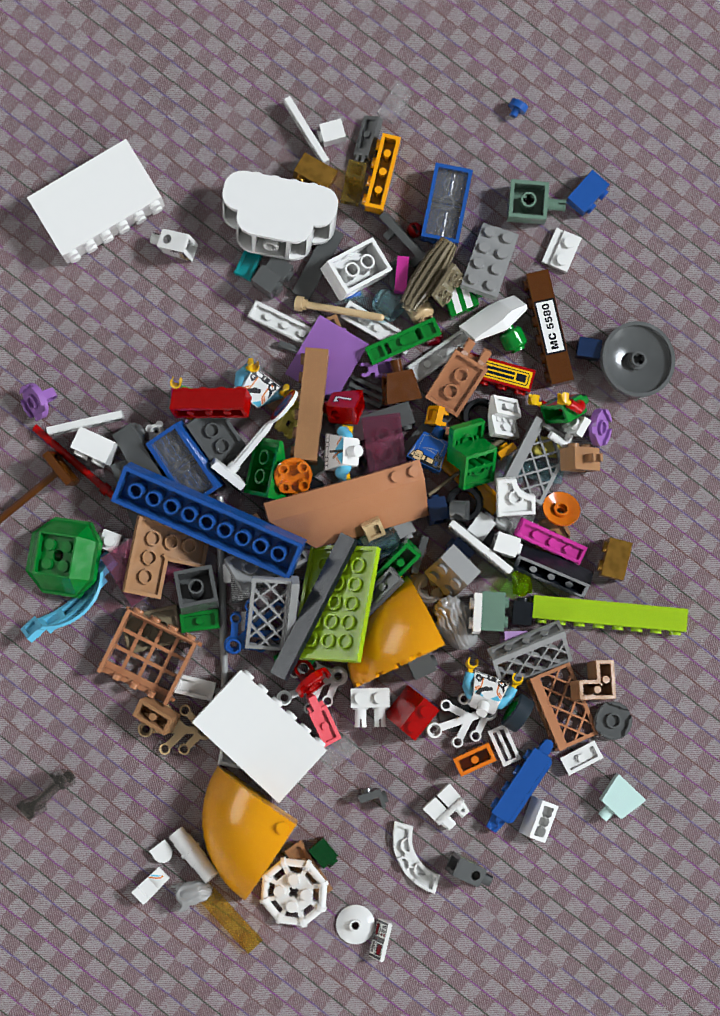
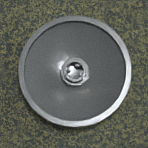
(637, 359)

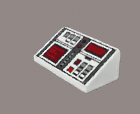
(380, 939)

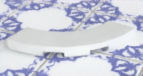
(408, 859)

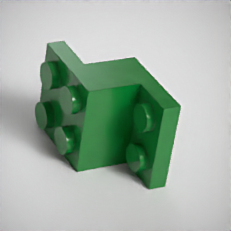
(471, 453)

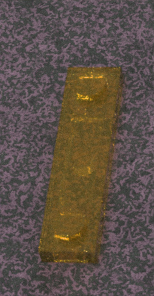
(232, 921)

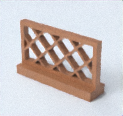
(546, 711)

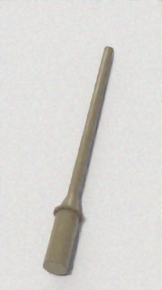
(500, 441)

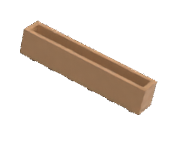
(311, 405)

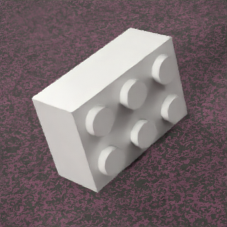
(356, 269)

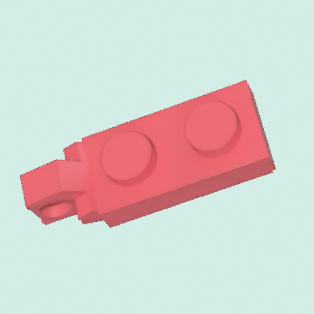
(322, 720)

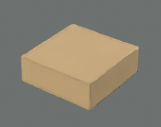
(373, 529)

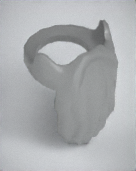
(191, 893)

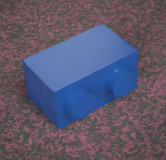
(587, 193)

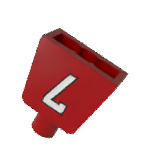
(345, 407)

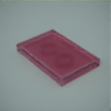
(383, 441)

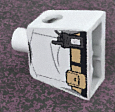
(175, 244)

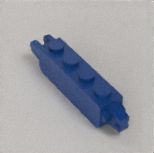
(521, 786)

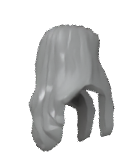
(453, 622)

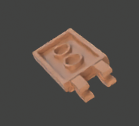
(459, 378)

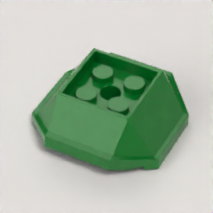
(80, 559)

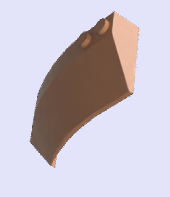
(322, 513)

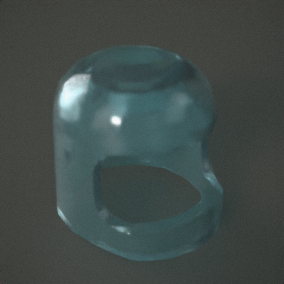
(385, 302)

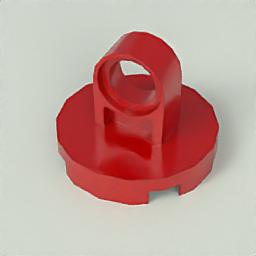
(311, 680)

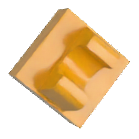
(435, 416)

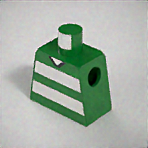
(462, 303)

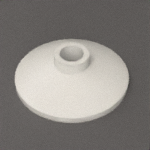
(357, 914)

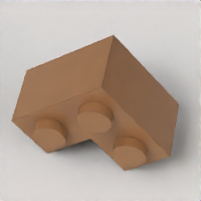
(599, 683)

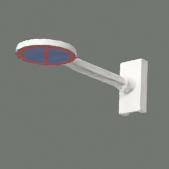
(230, 470)

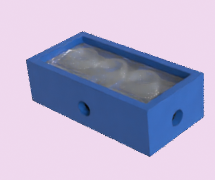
(446, 203)
(184, 459)

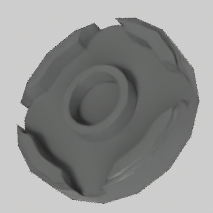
(612, 720)

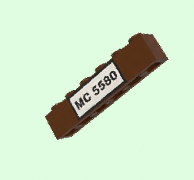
(548, 328)

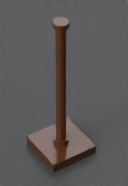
(59, 469)

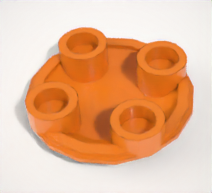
(293, 476)

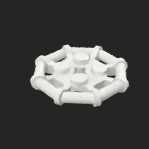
(286, 900)

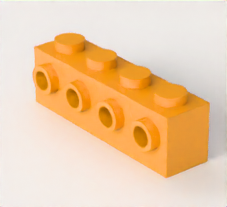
(382, 174)

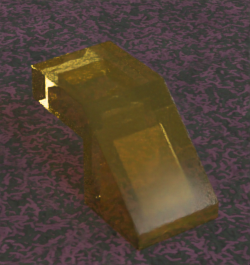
(353, 183)

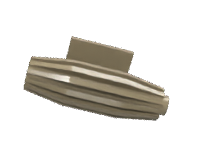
(433, 277)

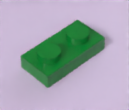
(200, 621)

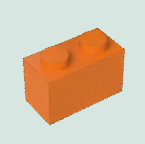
(474, 759)

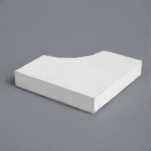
(513, 500)

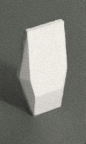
(494, 318)

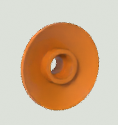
(561, 502)

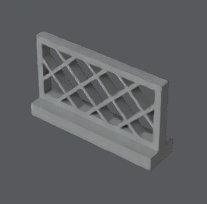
(524, 449)
(289, 611)
(526, 645)

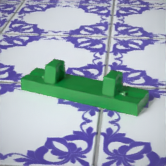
(403, 341)

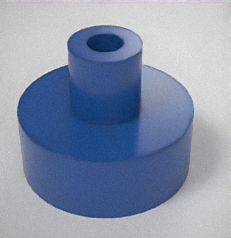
(517, 107)

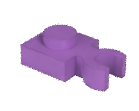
(378, 369)

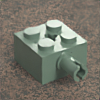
(537, 194)

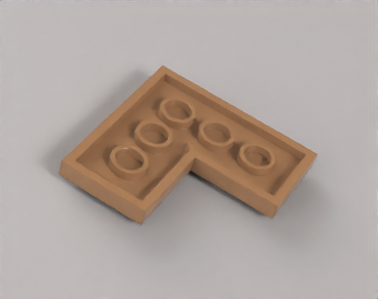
(150, 552)

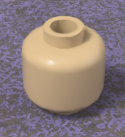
(424, 313)

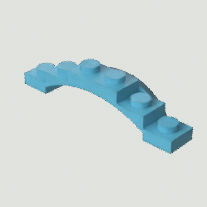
(68, 612)

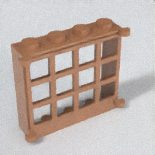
(136, 681)

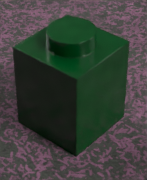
(324, 853)

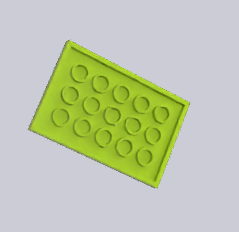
(344, 621)

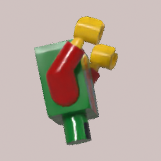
(562, 409)

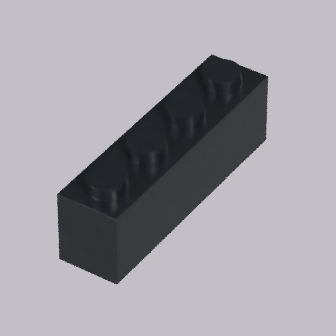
(553, 570)

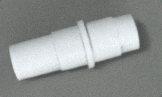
(193, 854)

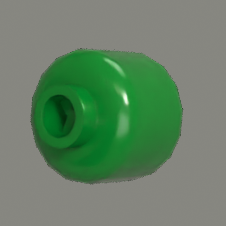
(513, 339)

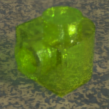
(521, 584)

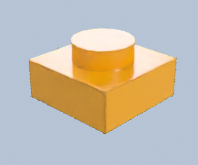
(505, 450)

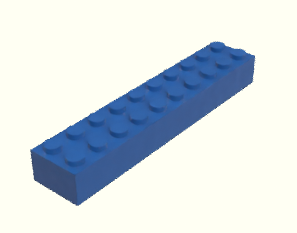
(208, 520)

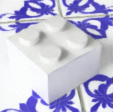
(94, 446)

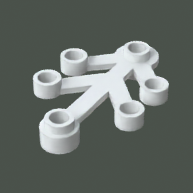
(332, 689)
(464, 720)

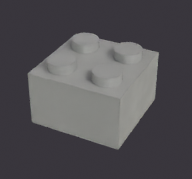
(452, 571)

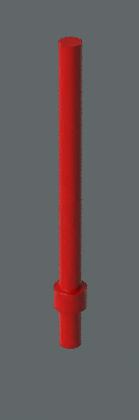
(103, 487)

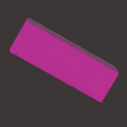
(401, 274)

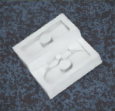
(503, 416)

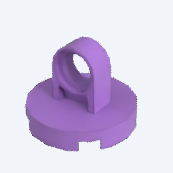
(36, 401)
(598, 427)

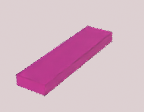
(550, 540)

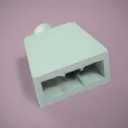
(619, 798)

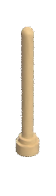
(303, 304)

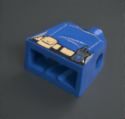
(430, 450)

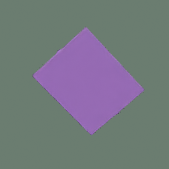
(344, 353)

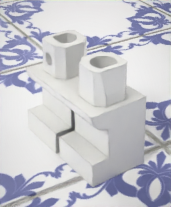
(440, 813)

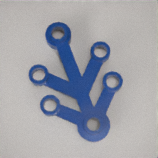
(240, 639)

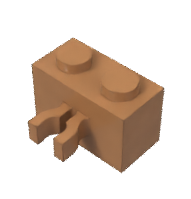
(580, 458)

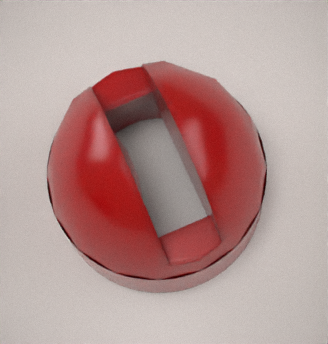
(411, 232)

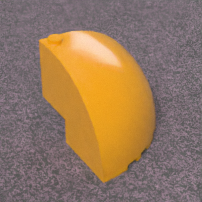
(396, 635)
(241, 830)

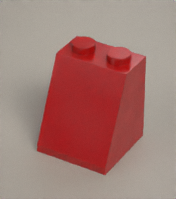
(411, 712)

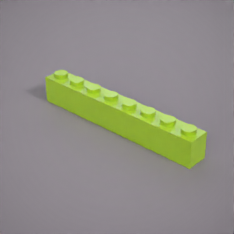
(610, 613)

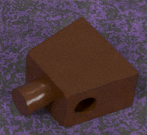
(399, 384)

